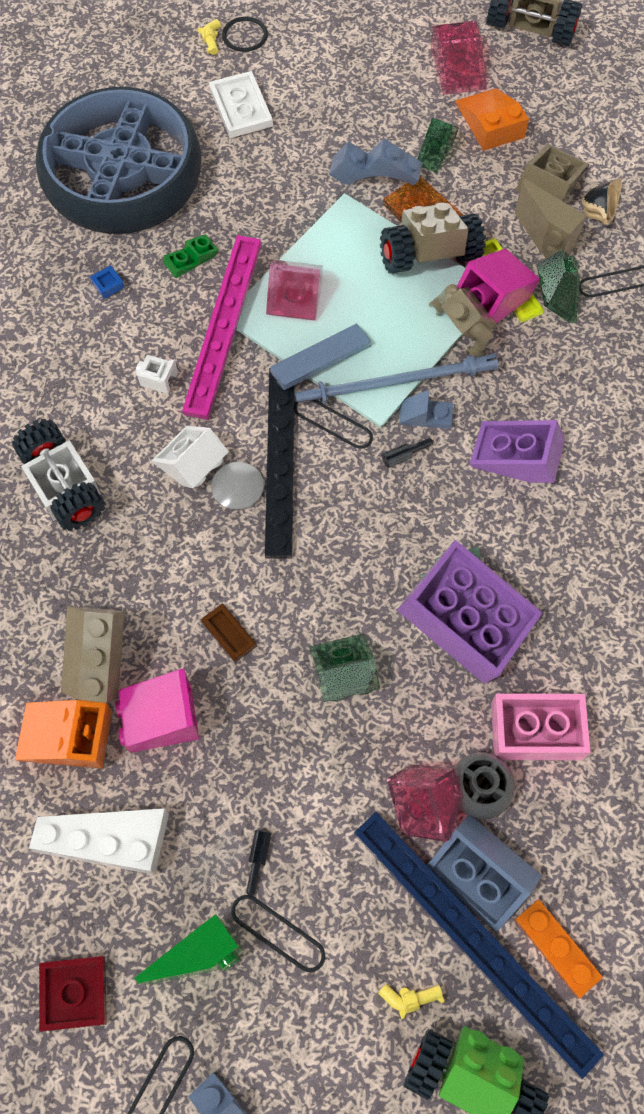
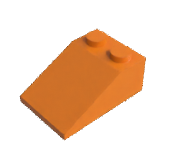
(494, 118)

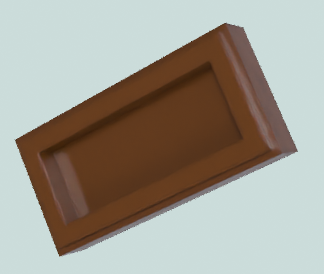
(228, 633)

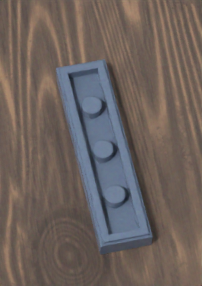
(320, 356)

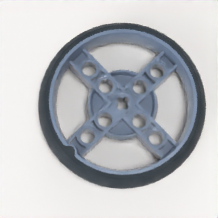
(118, 160)

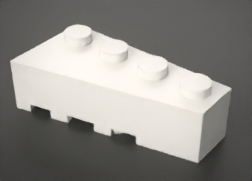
(110, 838)

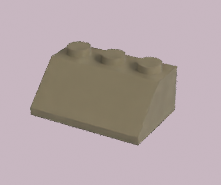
(92, 653)

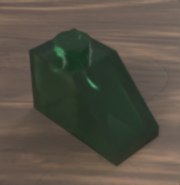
(437, 144)

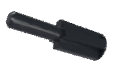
(403, 452)
(257, 858)

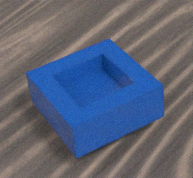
(107, 282)

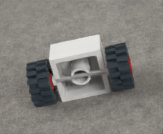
(58, 475)

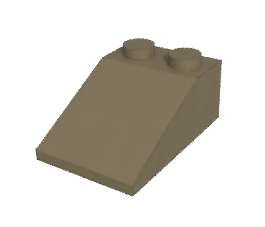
(554, 172)
(548, 220)

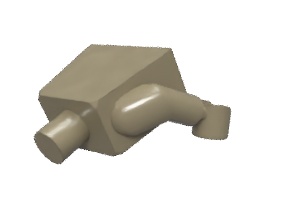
(467, 315)

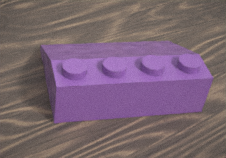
(470, 612)

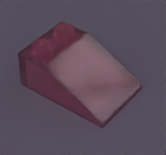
(458, 57)

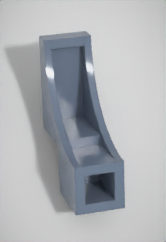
(383, 160)

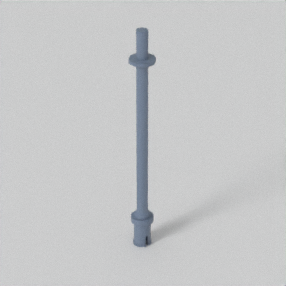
(470, 366)

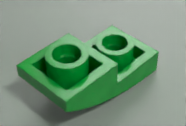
(196, 252)

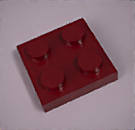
(72, 993)

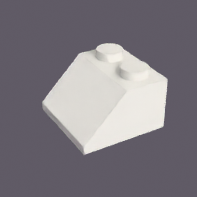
(191, 455)

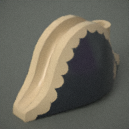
(602, 199)

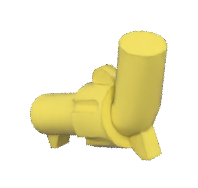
(209, 35)
(409, 1000)

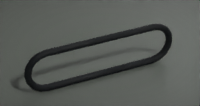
(608, 274)
(332, 433)
(267, 942)
(144, 1086)

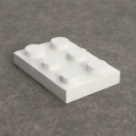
(240, 104)

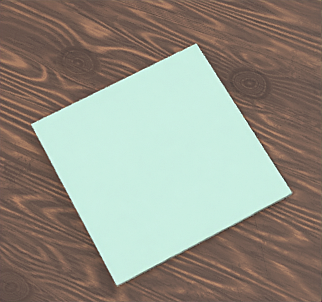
(360, 290)

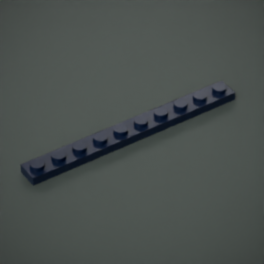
(480, 946)

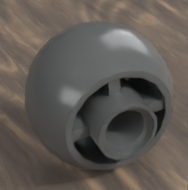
(497, 773)

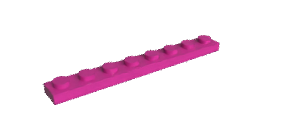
(222, 328)

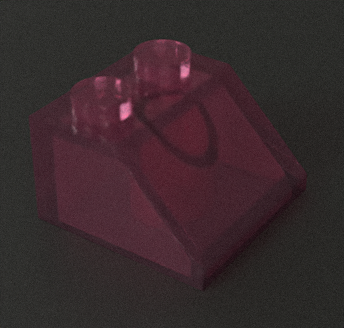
(294, 289)
(426, 801)

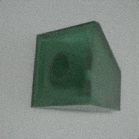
(560, 284)

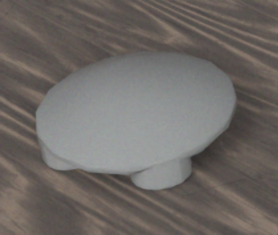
(237, 486)

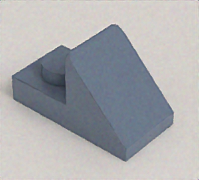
(425, 413)
(215, 1098)

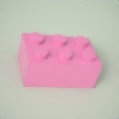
(540, 727)

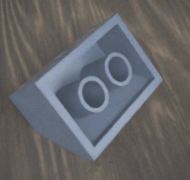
(484, 873)

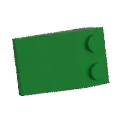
(200, 952)

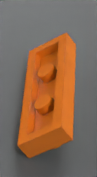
(558, 949)

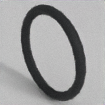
(239, 19)

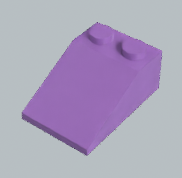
(520, 449)

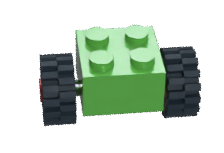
(476, 1076)

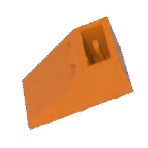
(65, 733)

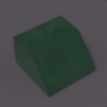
(344, 668)

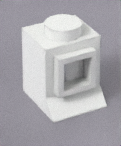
(155, 373)

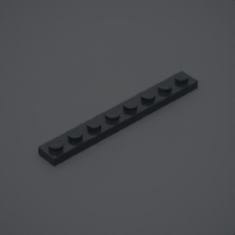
(279, 471)

